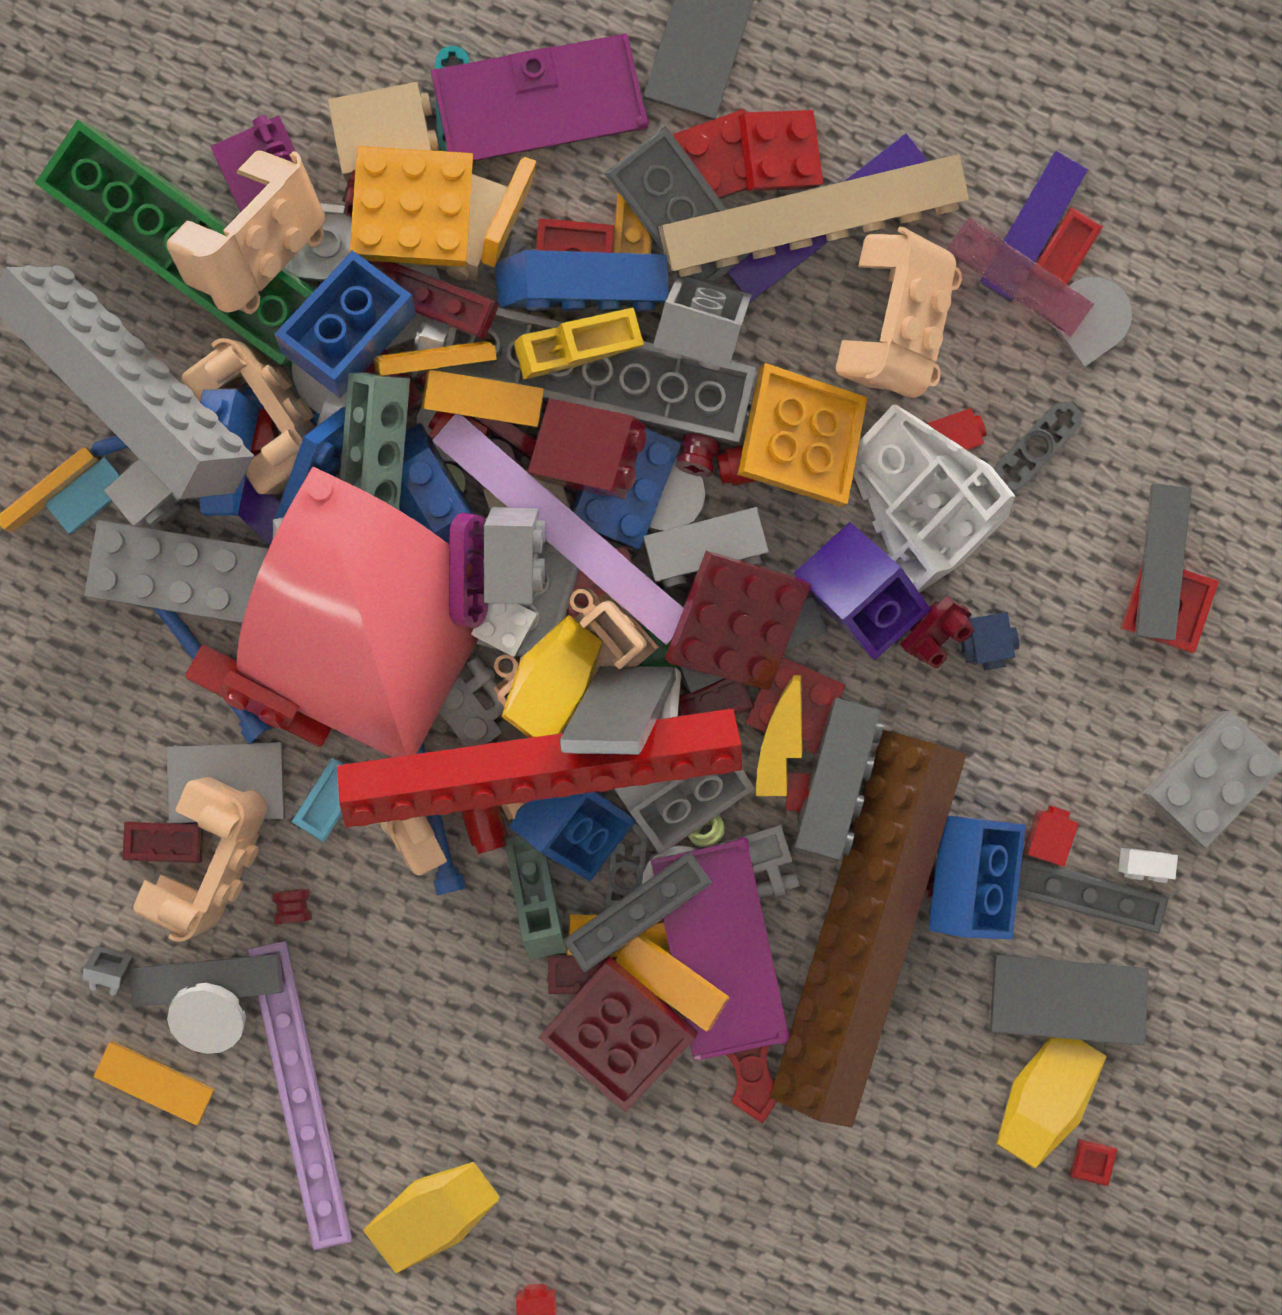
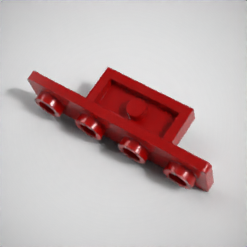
(220, 676)

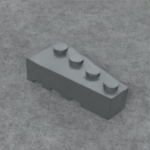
(837, 781)

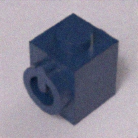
(990, 641)

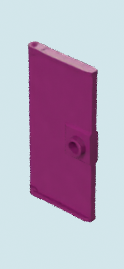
(540, 98)
(728, 945)

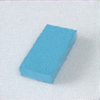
(83, 496)
(322, 807)

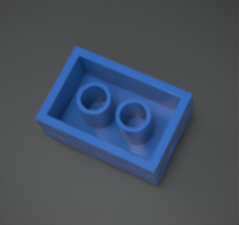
(345, 323)
(574, 829)
(977, 878)

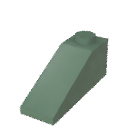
(535, 899)

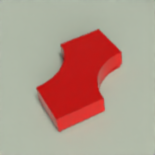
(753, 1082)

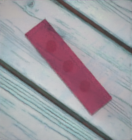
(1019, 277)

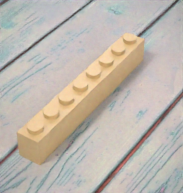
(814, 213)

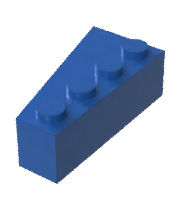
(582, 280)

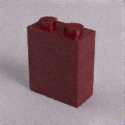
(588, 449)

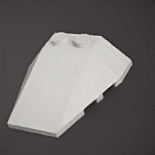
(927, 495)

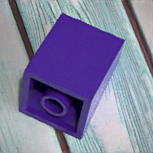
(863, 590)

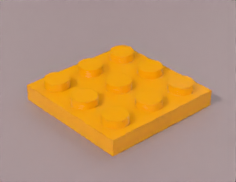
(411, 206)
(802, 435)

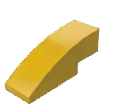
(577, 343)
(781, 741)

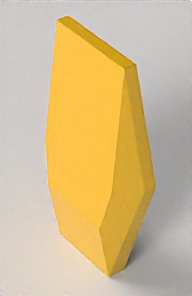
(552, 679)
(1049, 1098)
(431, 1215)

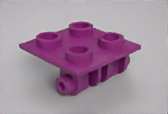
(236, 150)

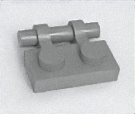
(464, 711)
(767, 852)

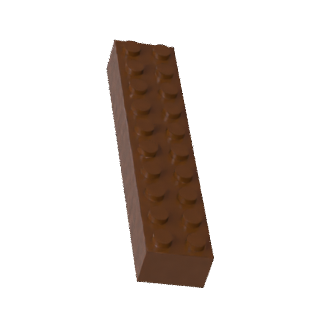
(867, 929)

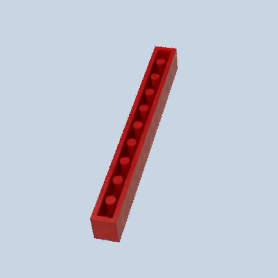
(532, 771)

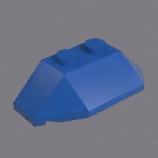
(428, 487)

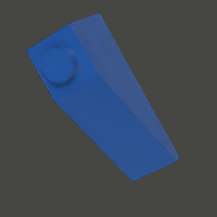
(239, 417)

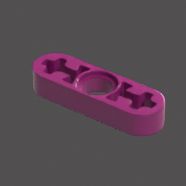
(459, 597)

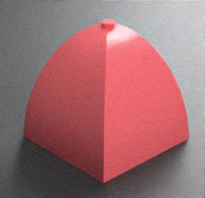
(355, 617)

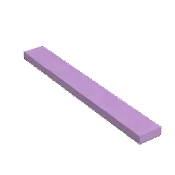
(563, 527)
(303, 1107)

